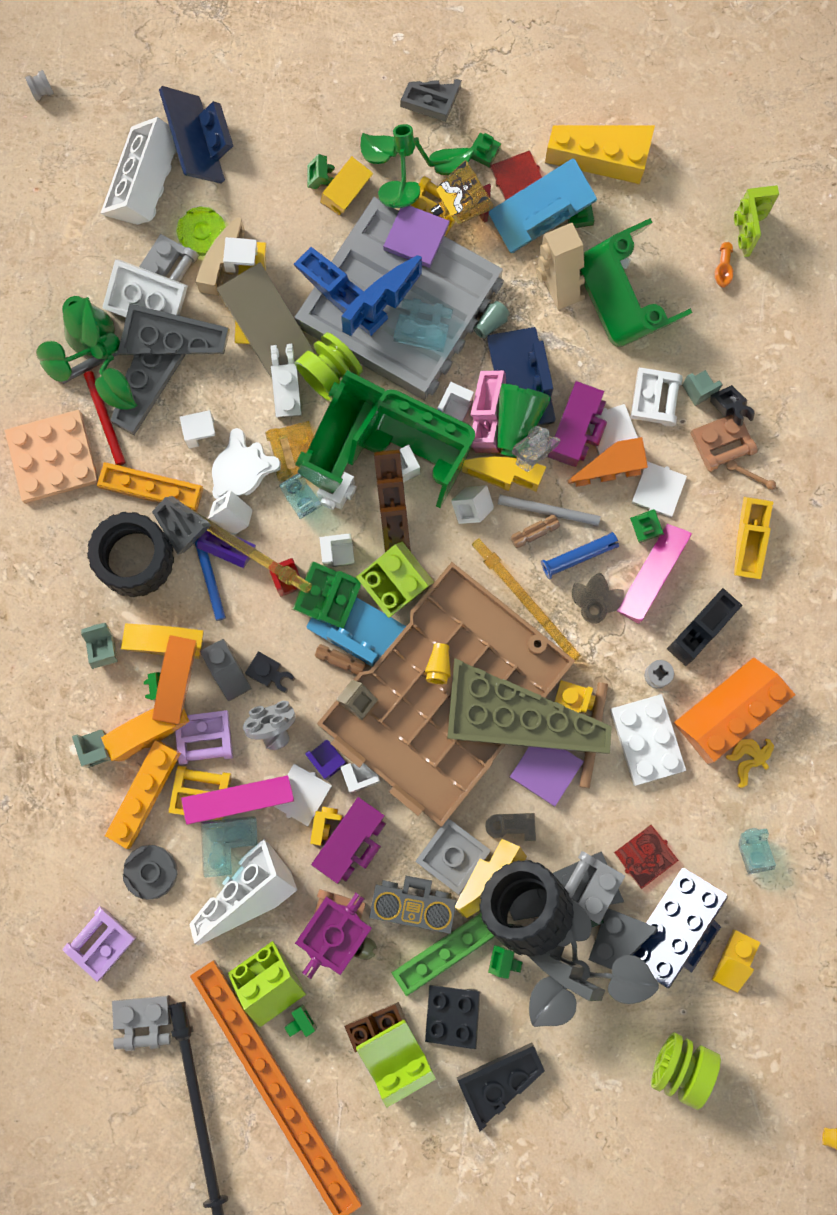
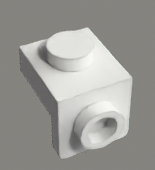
(342, 493)

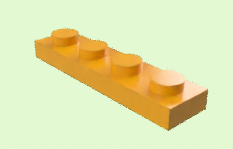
(142, 794)

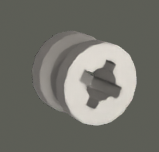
(39, 85)
(655, 677)

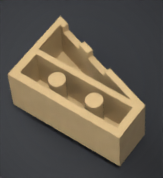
(560, 264)

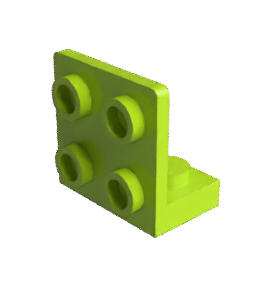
(752, 209)
(396, 1063)

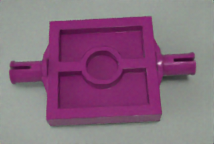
(333, 935)

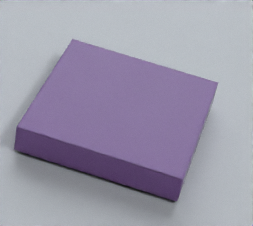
(416, 234)
(546, 772)

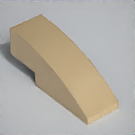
(212, 267)

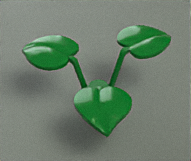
(381, 148)
(82, 325)

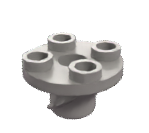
(270, 724)

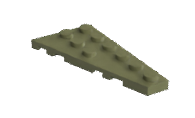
(507, 714)

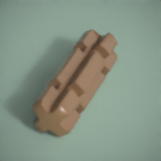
(535, 531)
(339, 659)

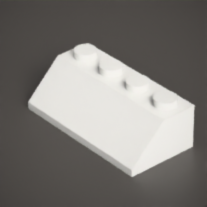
(141, 173)

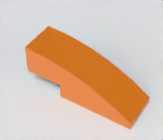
(174, 679)

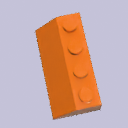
(733, 709)

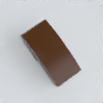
(373, 1024)

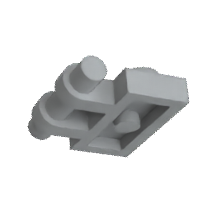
(137, 1013)

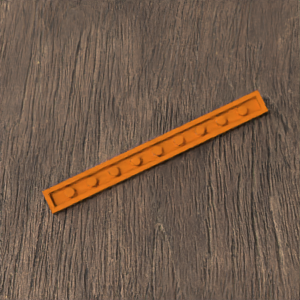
(276, 1090)

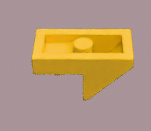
(735, 961)

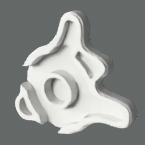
(241, 467)

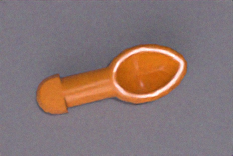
(724, 271)

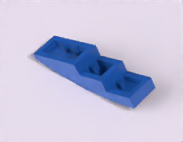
(334, 285)
(385, 291)

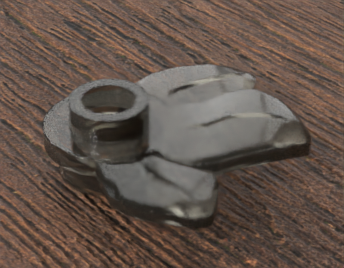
(596, 595)

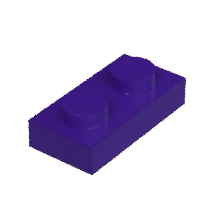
(219, 548)

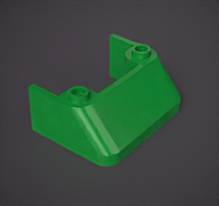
(613, 294)
(425, 429)
(332, 442)

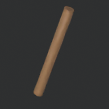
(597, 714)

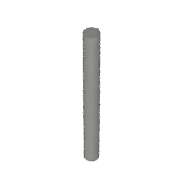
(549, 510)

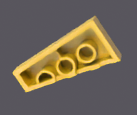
(602, 149)

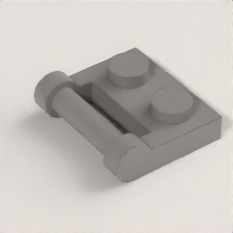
(164, 255)
(599, 889)

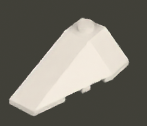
(252, 891)

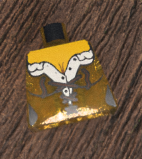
(462, 195)

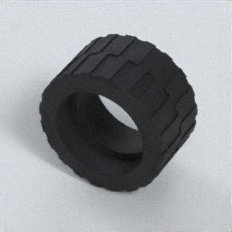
(111, 531)
(502, 891)

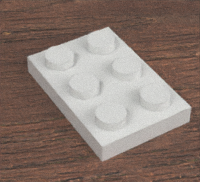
(142, 288)
(647, 740)

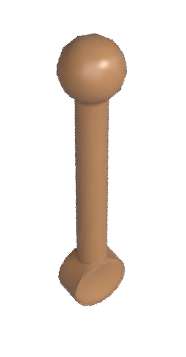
(732, 465)

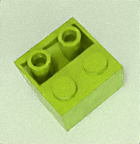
(395, 579)
(266, 984)

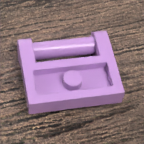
(204, 728)
(105, 950)

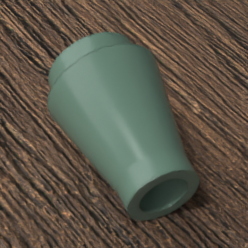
(493, 317)

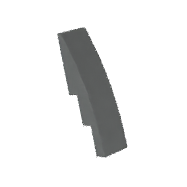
(566, 972)

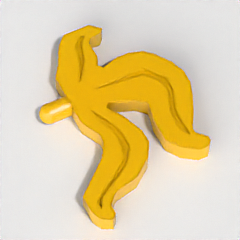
(752, 749)

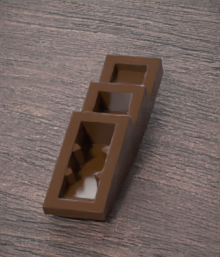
(391, 498)

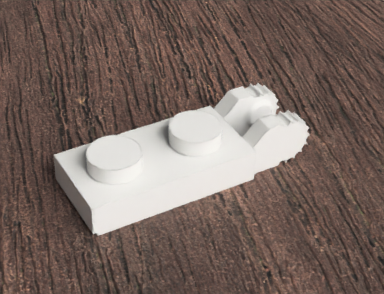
(285, 384)

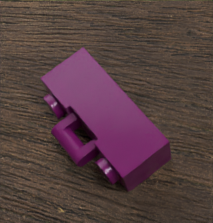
(579, 412)
(353, 830)

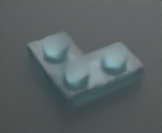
(220, 837)

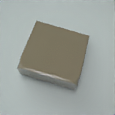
(357, 699)

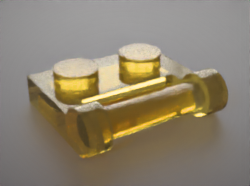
(299, 439)

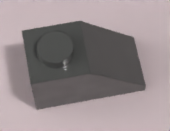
(225, 669)

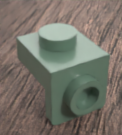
(99, 645)

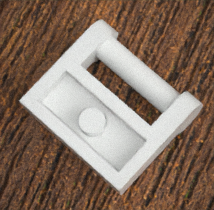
(648, 394)

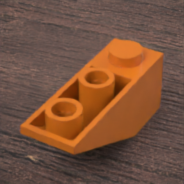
(619, 458)

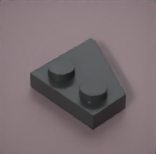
(431, 98)
(179, 523)
(619, 937)

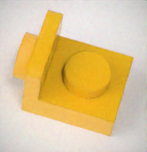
(575, 697)
(320, 829)

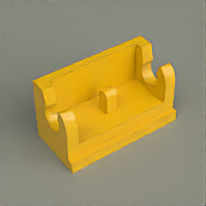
(345, 186)

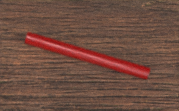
(104, 419)

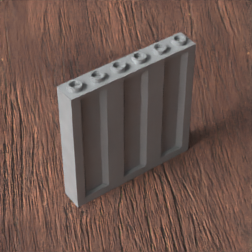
(455, 279)

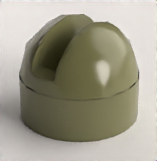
(365, 950)

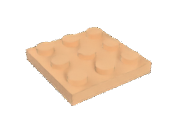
(51, 456)

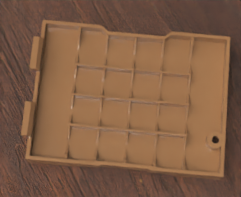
(408, 725)

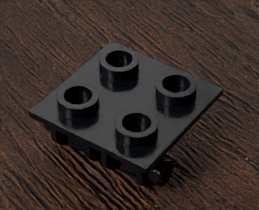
(452, 1016)

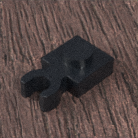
(732, 402)
(266, 670)

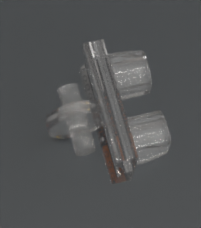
(534, 447)

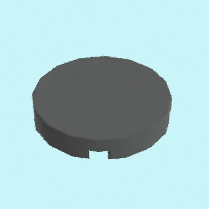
(150, 872)

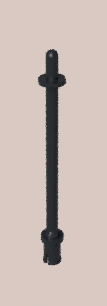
(182, 1033)

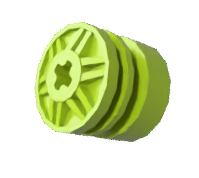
(331, 364)
(691, 1073)

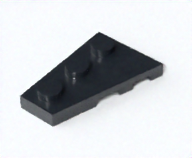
(498, 1082)

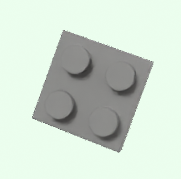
(452, 856)

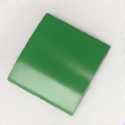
(329, 597)

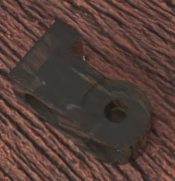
(503, 824)

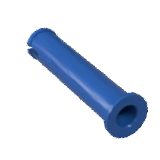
(579, 555)

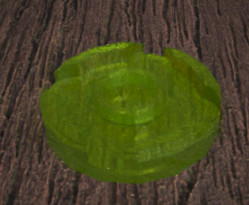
(199, 229)

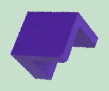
(326, 759)

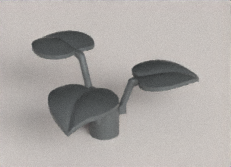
(629, 984)

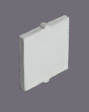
(618, 427)
(659, 489)
(307, 794)

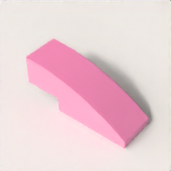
(486, 411)

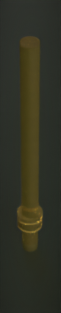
(493, 562)
(285, 573)

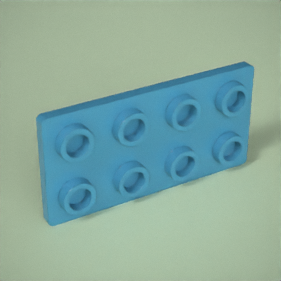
(542, 205)
(365, 634)

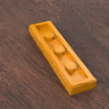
(148, 485)

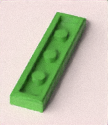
(442, 955)

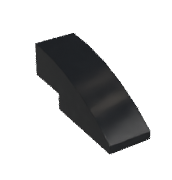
(704, 627)

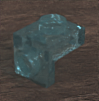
(300, 495)
(756, 851)

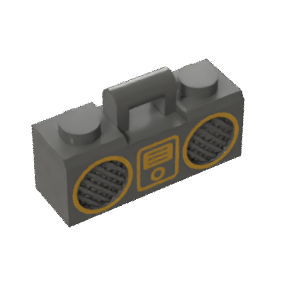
(425, 912)

